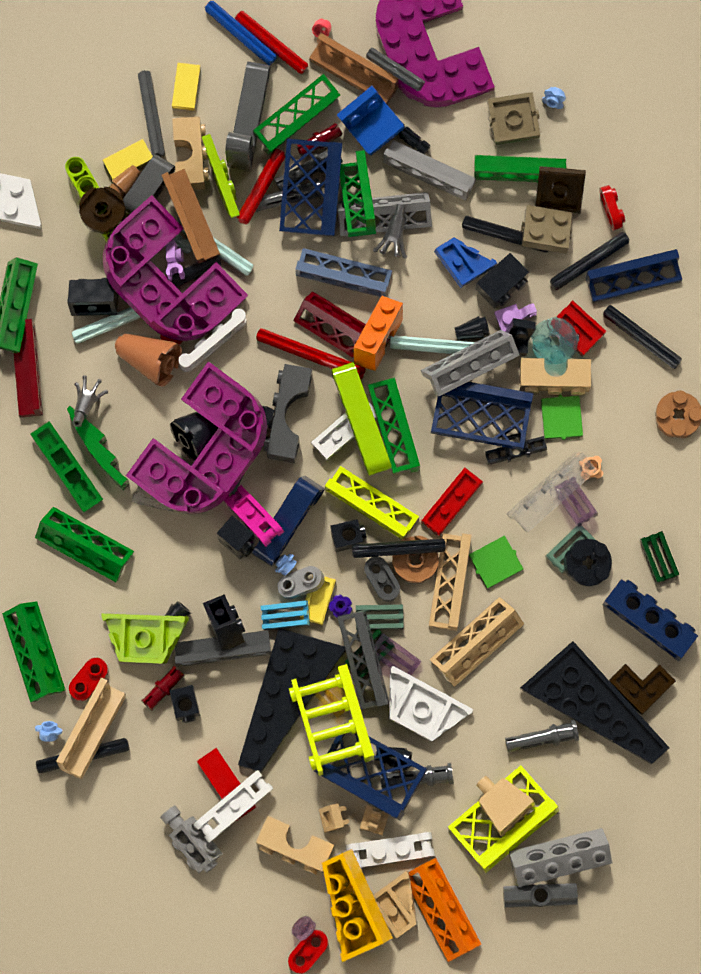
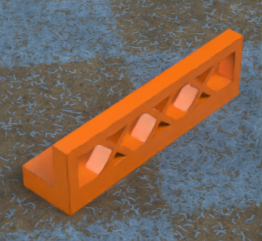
(445, 907)

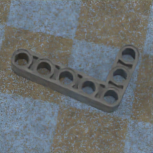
(242, 142)

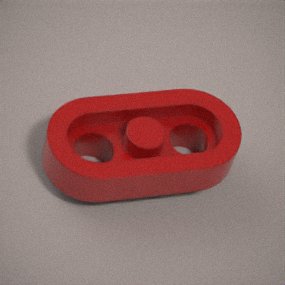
(609, 198)
(88, 678)
(309, 952)

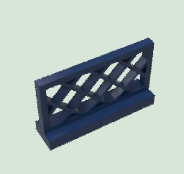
(330, 192)
(489, 396)
(367, 792)

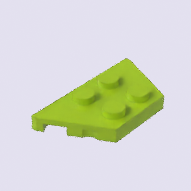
(220, 174)
(144, 636)

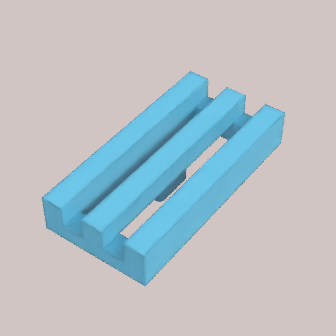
(266, 617)

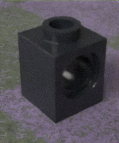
(338, 529)
(180, 694)

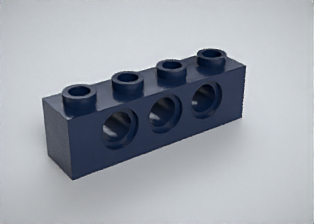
(654, 632)

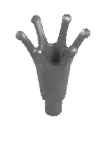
(394, 233)
(85, 401)

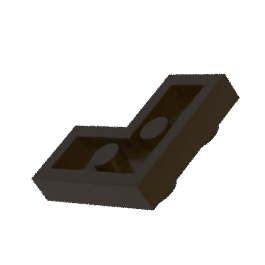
(640, 692)

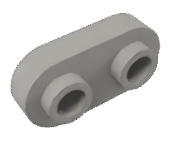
(300, 584)

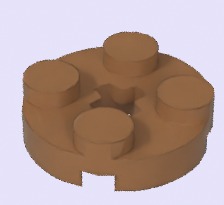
(665, 411)
(419, 572)

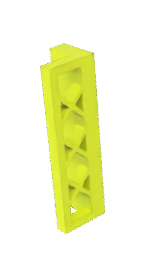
(365, 507)

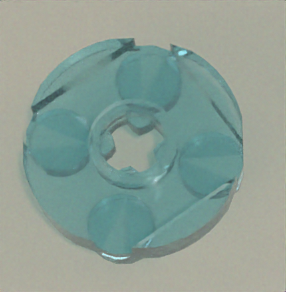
(567, 340)

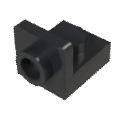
(521, 332)

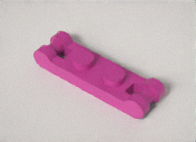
(253, 515)

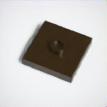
(560, 189)

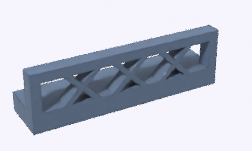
(342, 278)

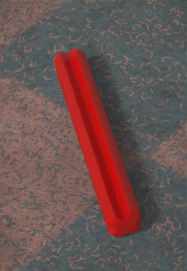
(272, 42)
(261, 186)

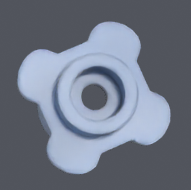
(554, 97)
(285, 564)
(48, 731)

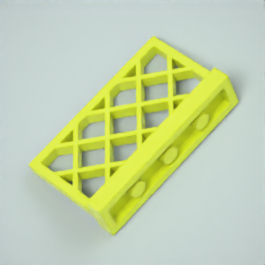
(516, 835)

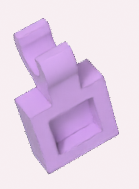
(174, 256)
(505, 315)

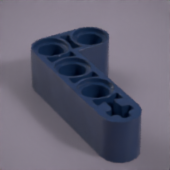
(289, 516)

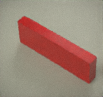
(451, 501)
(220, 775)

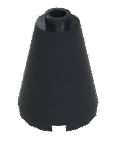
(193, 432)

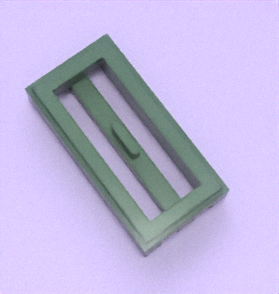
(556, 562)
(399, 608)

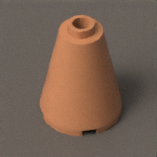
(150, 356)

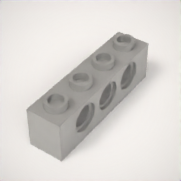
(560, 857)

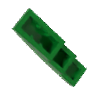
(94, 443)
(66, 466)

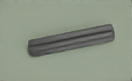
(395, 69)

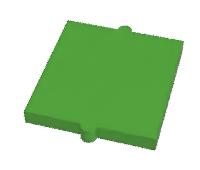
(561, 417)
(496, 562)

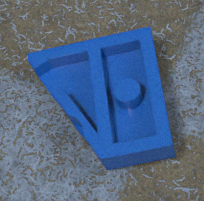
(463, 261)

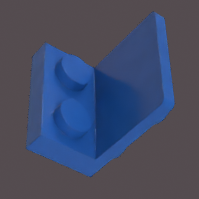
(371, 120)

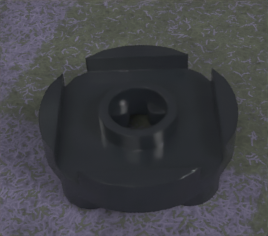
(601, 562)

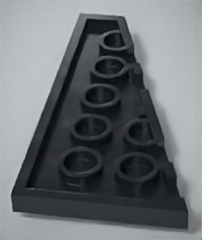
(584, 694)
(274, 715)

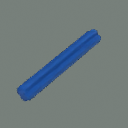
(240, 32)

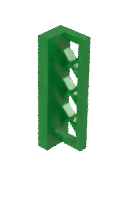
(301, 121)
(512, 168)
(364, 193)
(15, 302)
(402, 426)
(81, 546)
(36, 648)

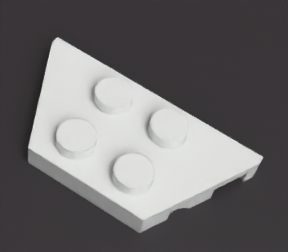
(18, 202)
(422, 706)

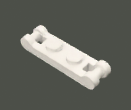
(206, 347)
(233, 806)
(393, 849)

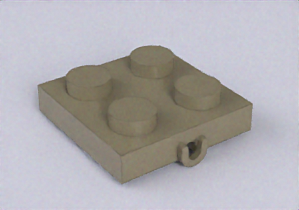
(513, 118)
(546, 229)

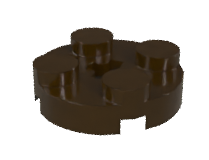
(99, 197)

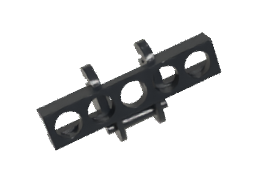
(509, 455)

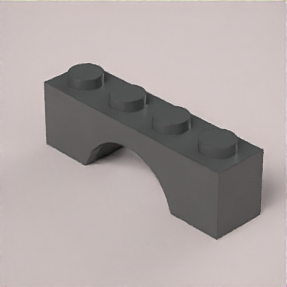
(294, 384)

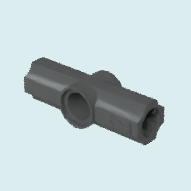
(556, 895)

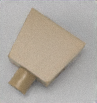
(503, 803)

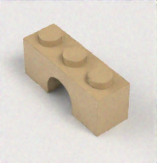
(188, 134)
(535, 378)
(274, 839)

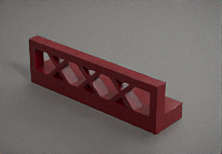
(335, 317)
(28, 374)

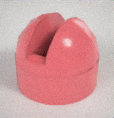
(317, 27)

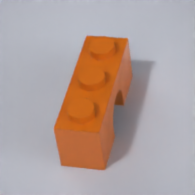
(381, 324)

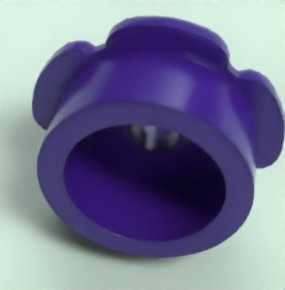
(339, 599)

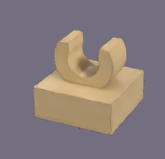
(332, 818)
(374, 820)

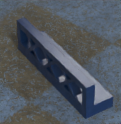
(632, 267)

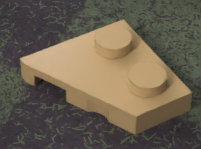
(397, 904)

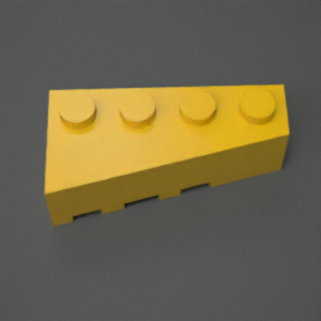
(353, 906)

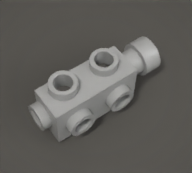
(198, 851)

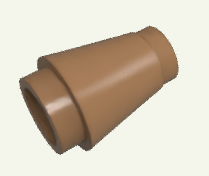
(125, 180)

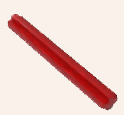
(304, 351)

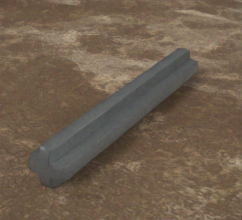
(151, 113)

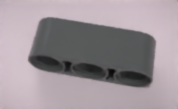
(148, 183)

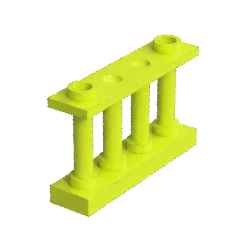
(355, 725)

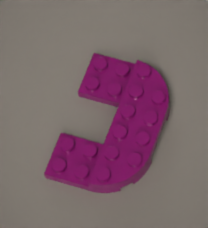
(407, 43)
(150, 292)
(224, 458)

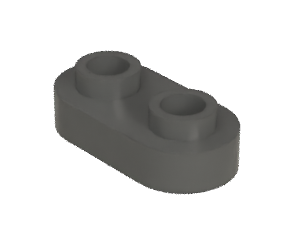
(382, 579)

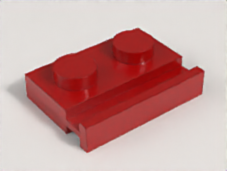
(584, 325)

